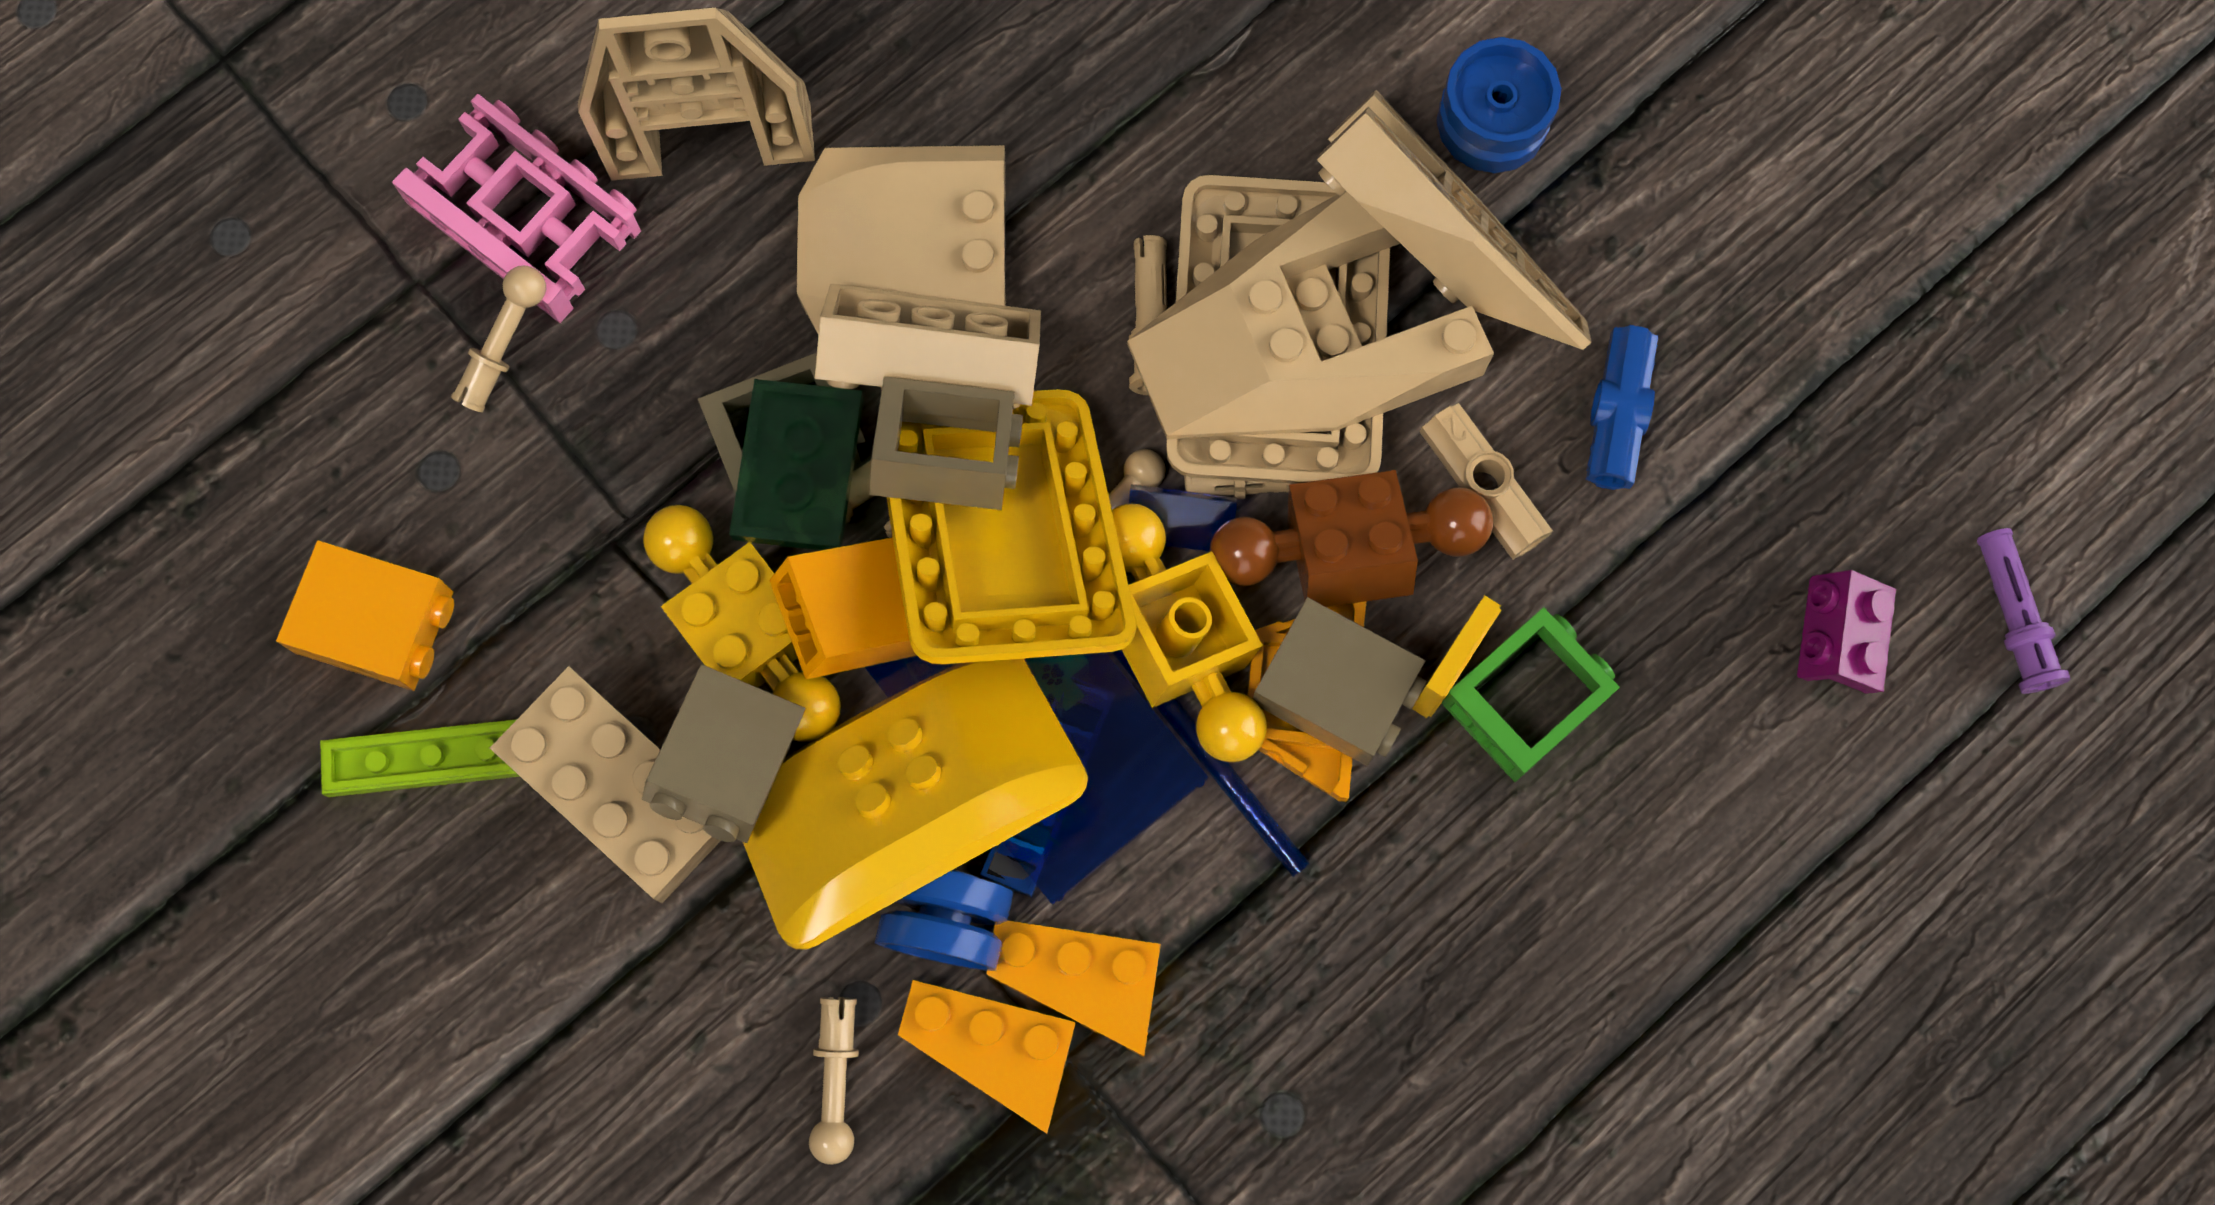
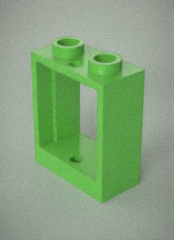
(1492, 730)

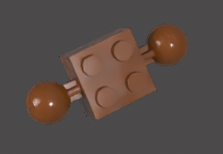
(1353, 538)

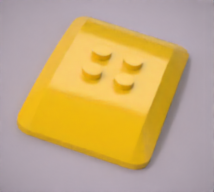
(1022, 577)
(909, 796)

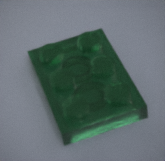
(797, 465)

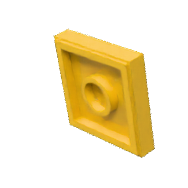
(1457, 657)

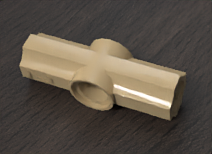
(1467, 452)

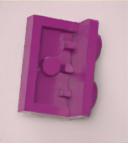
(1847, 630)

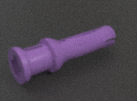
(2027, 634)

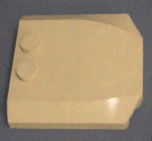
(903, 223)

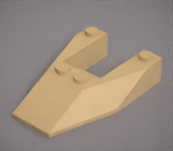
(687, 73)
(1443, 223)
(1274, 347)

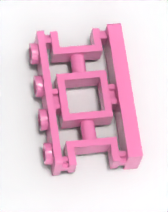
(492, 235)

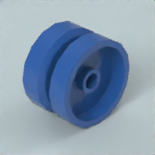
(1498, 104)
(944, 920)

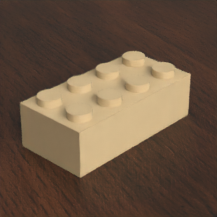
(927, 339)
(595, 775)

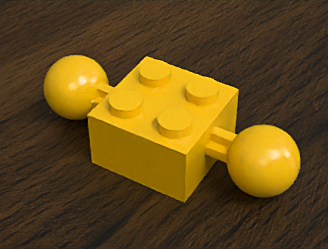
(734, 616)
(1189, 636)

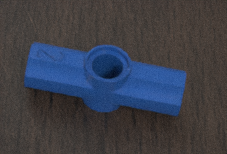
(1622, 407)

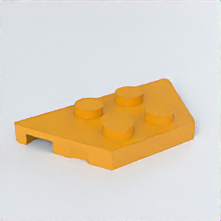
(1290, 746)

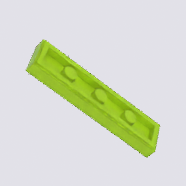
(412, 759)

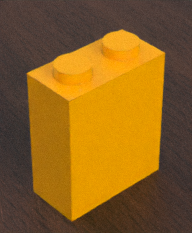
(843, 607)
(367, 616)

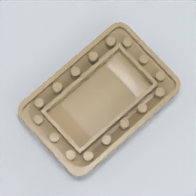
(1216, 224)

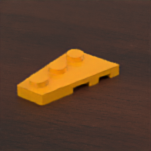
(1083, 975)
(992, 1045)

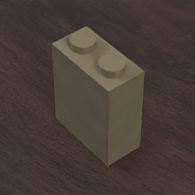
(1340, 683)
(722, 755)

